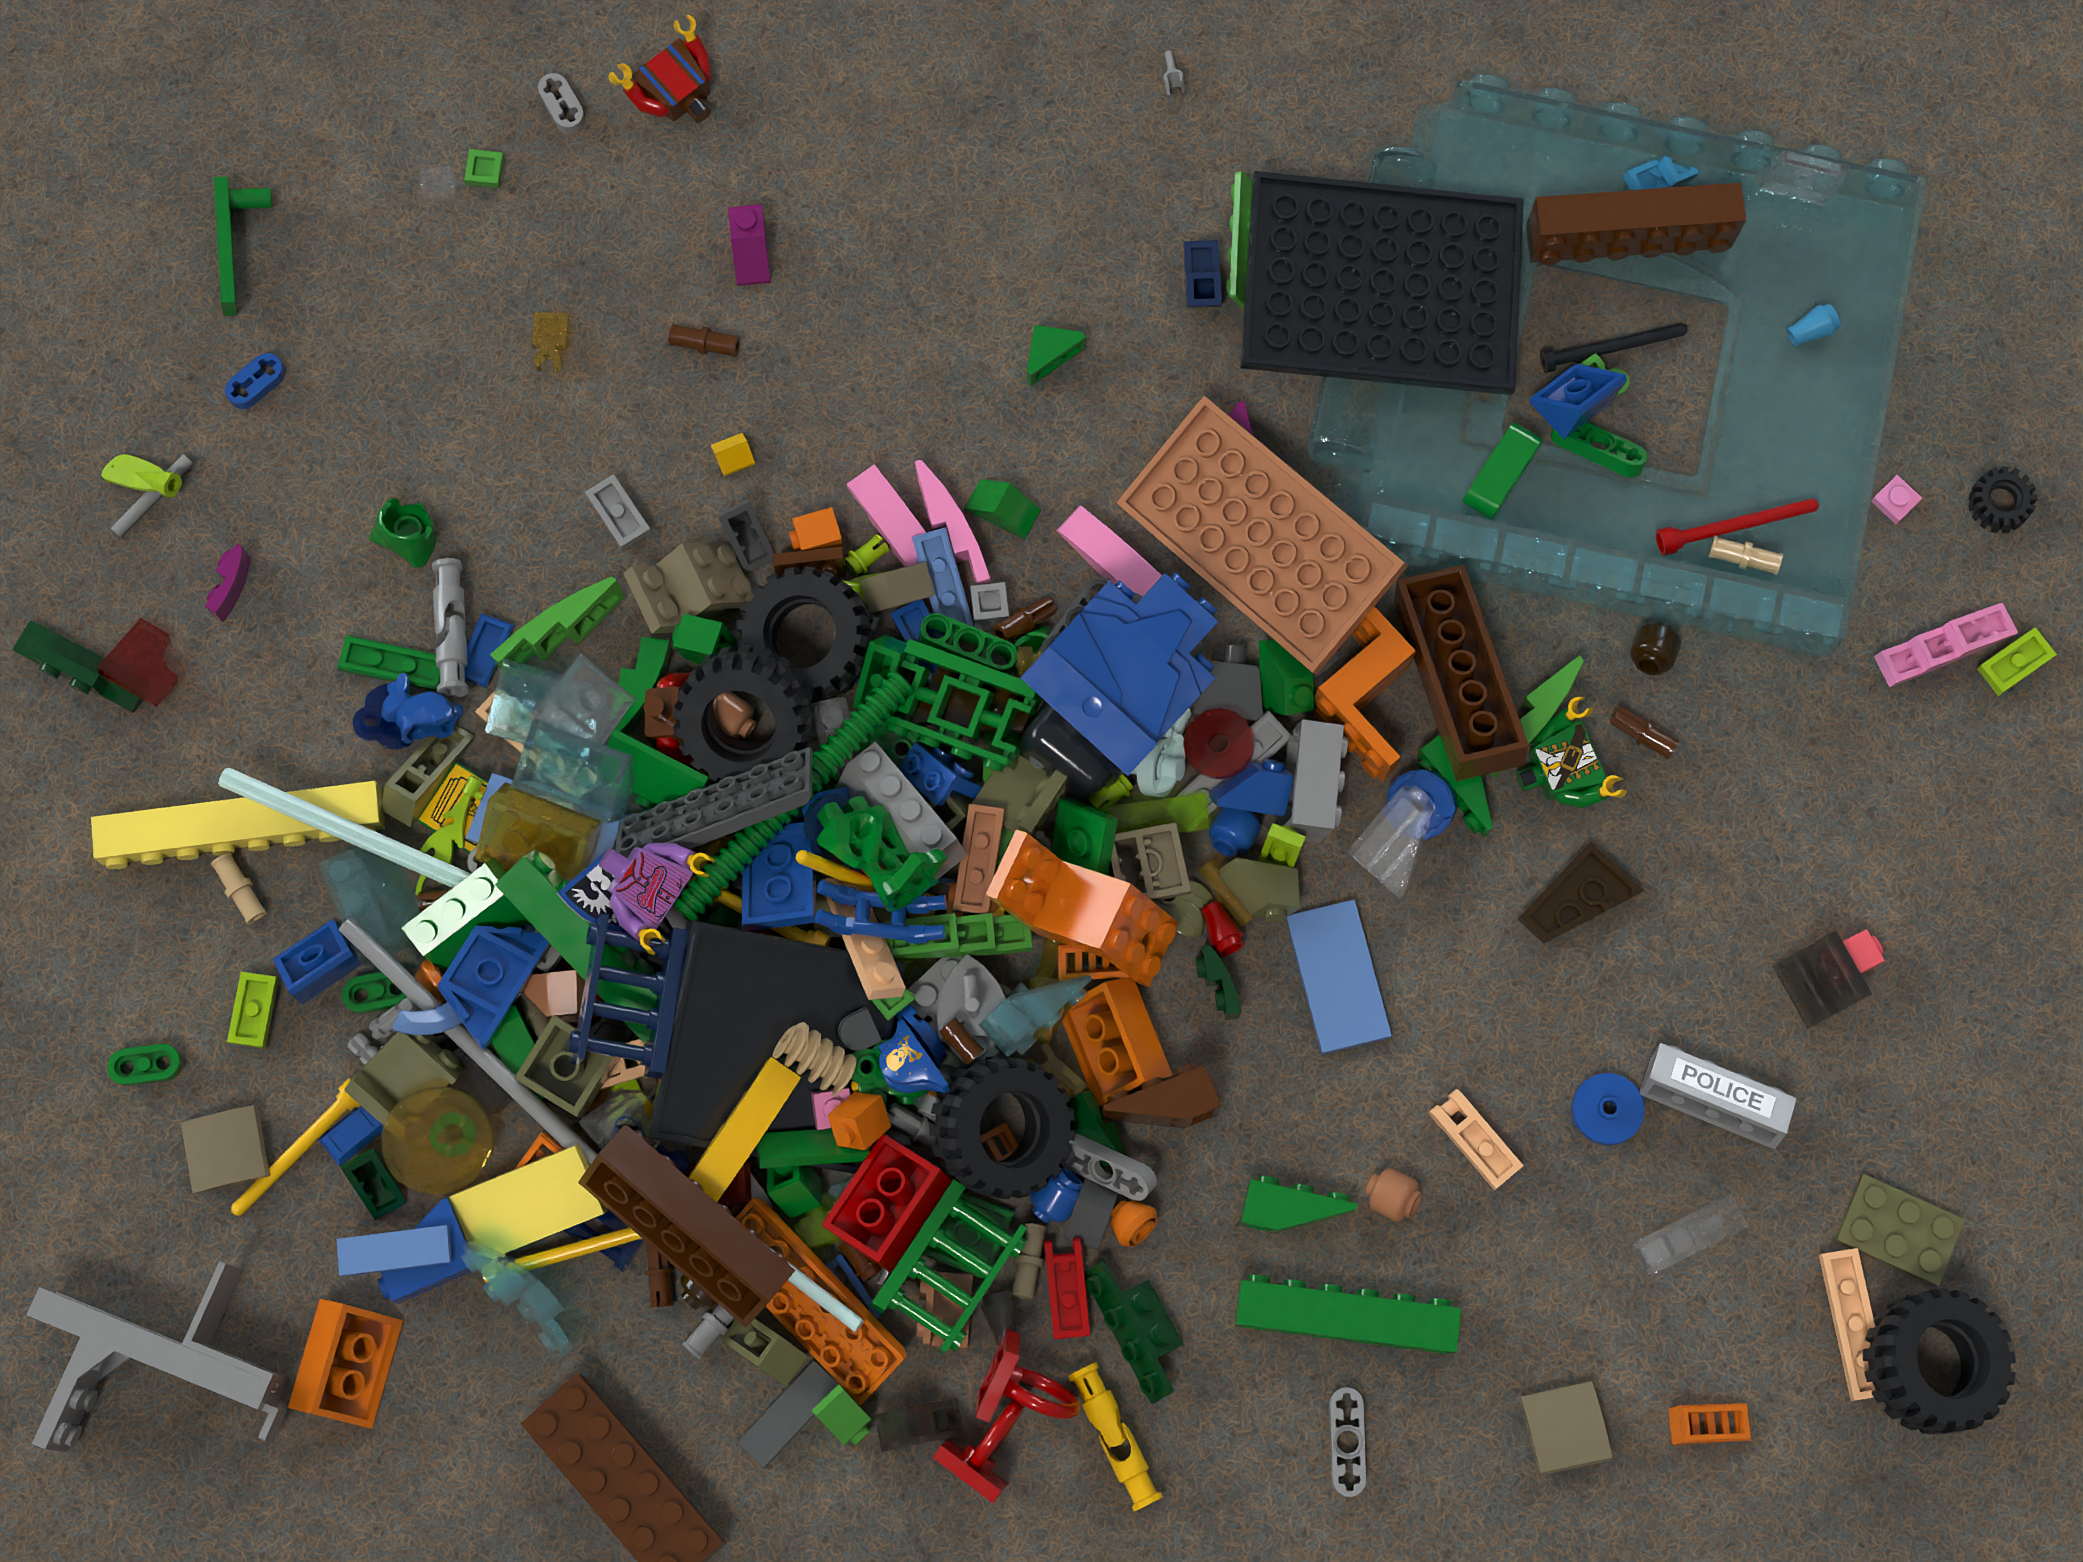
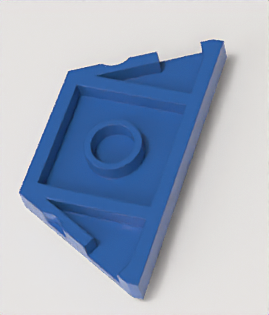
(490, 977)

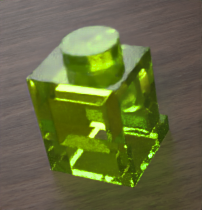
(811, 1231)

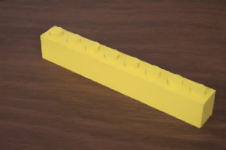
(226, 826)

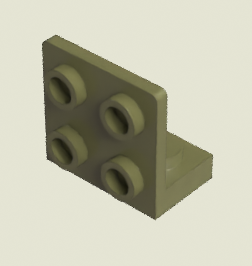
(1025, 795)

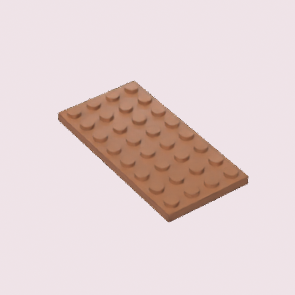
(1261, 535)

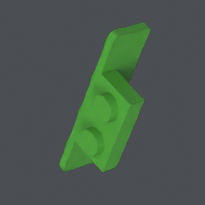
(1240, 230)

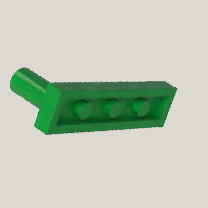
(225, 201)

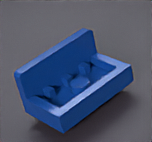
(936, 774)

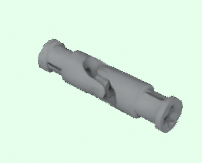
(450, 631)

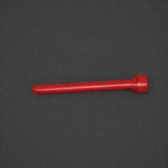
(1670, 539)

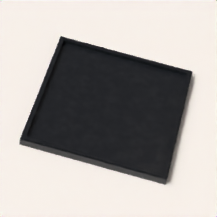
(729, 1015)

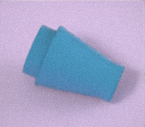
(1817, 324)

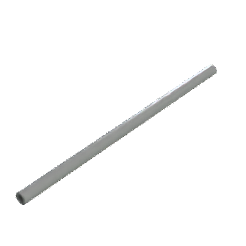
(460, 1035)

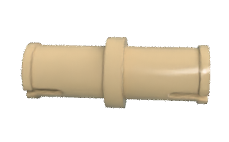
(1745, 555)
(238, 888)

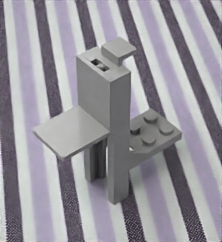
(111, 1341)

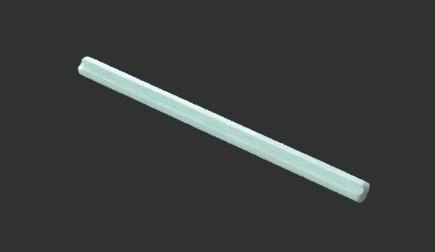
(341, 828)

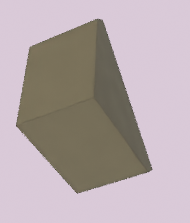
(898, 587)

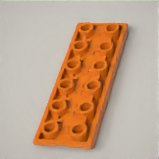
(854, 1359)

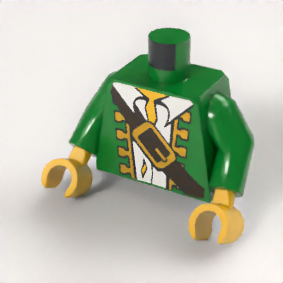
(1567, 763)

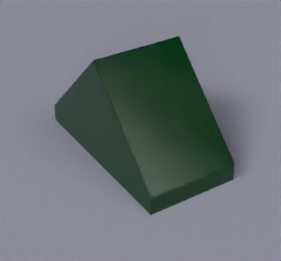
(374, 1183)

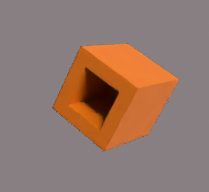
(815, 531)
(859, 1120)

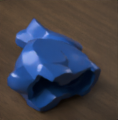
(420, 714)

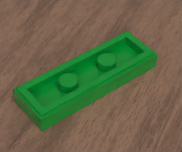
(388, 662)
(804, 1148)

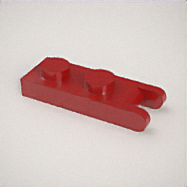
(1067, 1292)

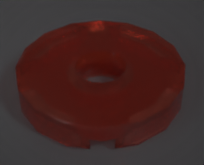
(1229, 761)

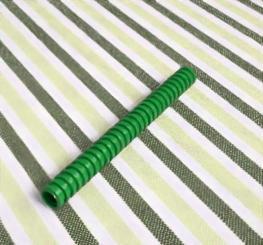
(825, 762)

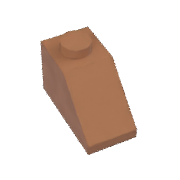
(557, 994)

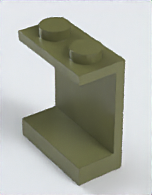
(398, 1070)

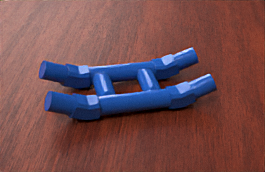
(861, 924)

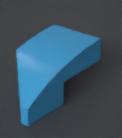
(1658, 175)

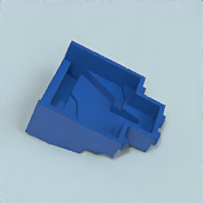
(1127, 667)

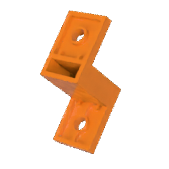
(1357, 683)
(1082, 908)

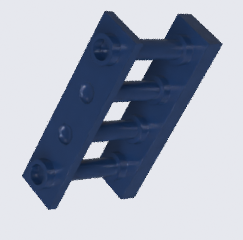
(657, 1019)

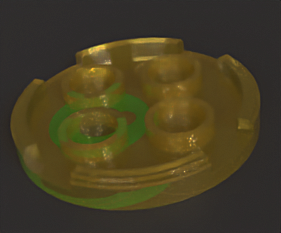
(436, 1140)

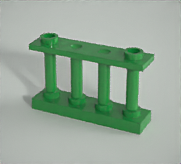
(913, 1266)

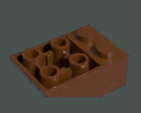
(1169, 1103)

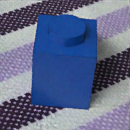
(1256, 789)

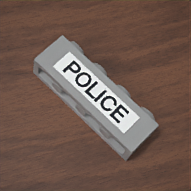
(1718, 1095)

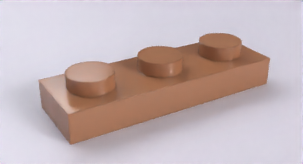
(977, 869)

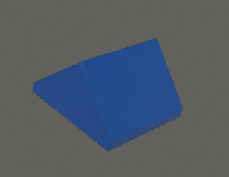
(1577, 397)
(316, 962)

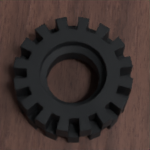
(2012, 483)

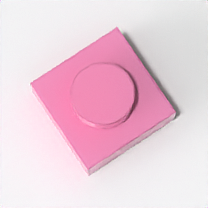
(1896, 499)
(824, 1103)

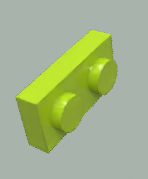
(2016, 661)
(1282, 846)
(253, 1010)

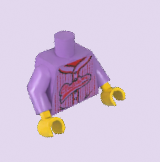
(649, 885)

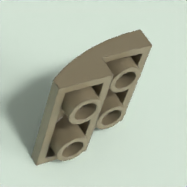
(225, 1149)
(1566, 1428)

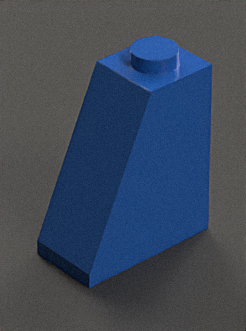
(411, 1282)

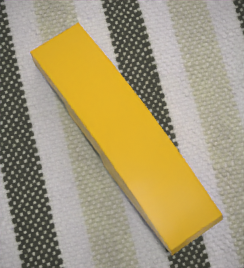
(744, 1128)

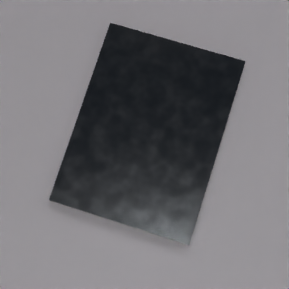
(1382, 283)

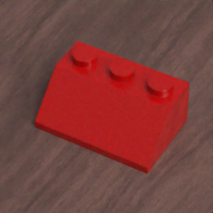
(886, 1202)

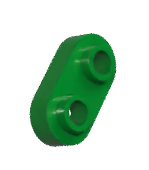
(379, 993)
(146, 1064)

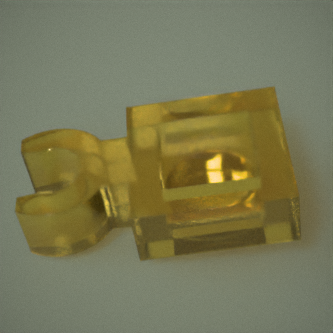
(549, 334)

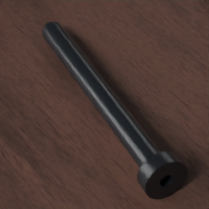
(1552, 359)

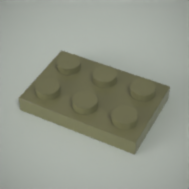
(1899, 1230)

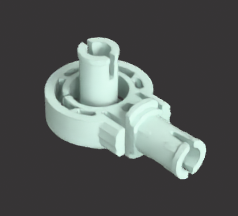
(1165, 762)

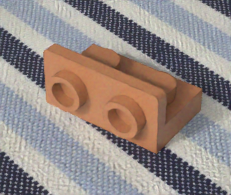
(944, 1308)

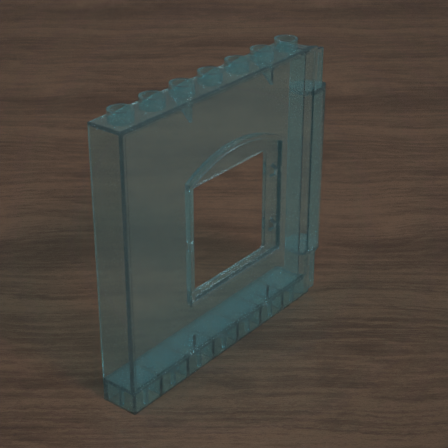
(1779, 416)

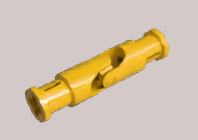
(1105, 1416)

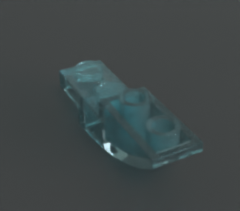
(509, 1281)

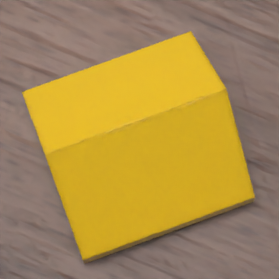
(733, 454)

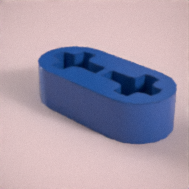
(255, 381)

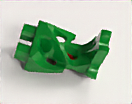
(859, 843)

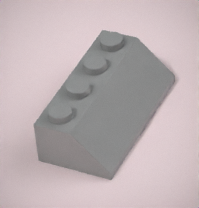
(883, 784)

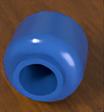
(1234, 831)
(1058, 1198)

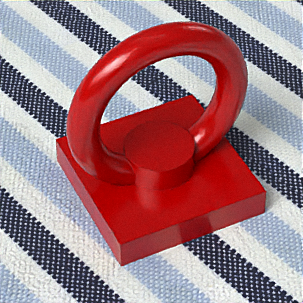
(1004, 1379)
(975, 1463)

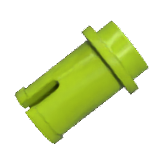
(863, 557)
(1111, 795)

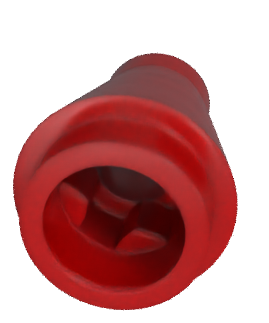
(1222, 931)

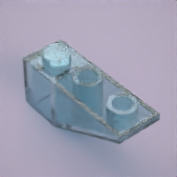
(1023, 1013)

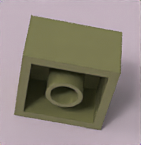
(553, 1075)

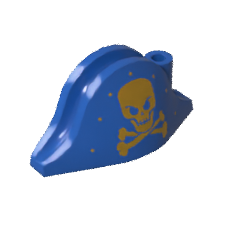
(907, 1064)

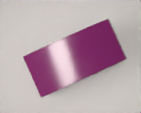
(233, 570)

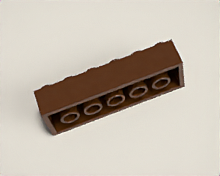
(1635, 223)
(1460, 673)
(686, 1225)
(620, 1477)

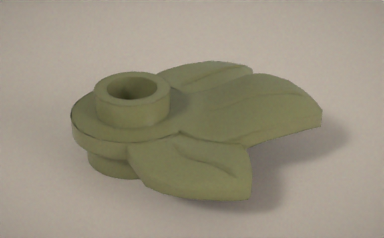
(1187, 911)

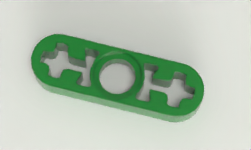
(1618, 463)

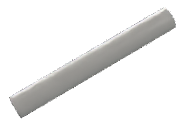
(141, 506)

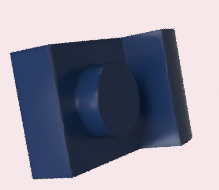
(1202, 274)

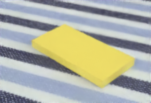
(527, 1202)

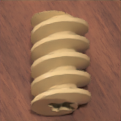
(817, 1056)

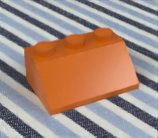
(1115, 1040)
(345, 1363)

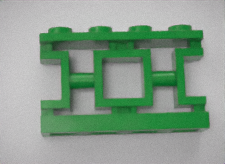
(970, 680)

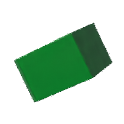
(1052, 349)
(1003, 506)

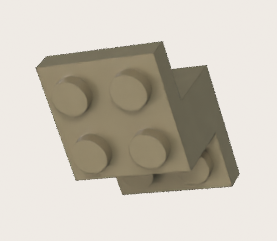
(690, 580)
(1151, 861)

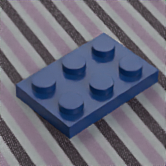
(776, 886)

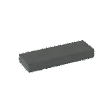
(787, 1414)

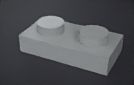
(618, 512)

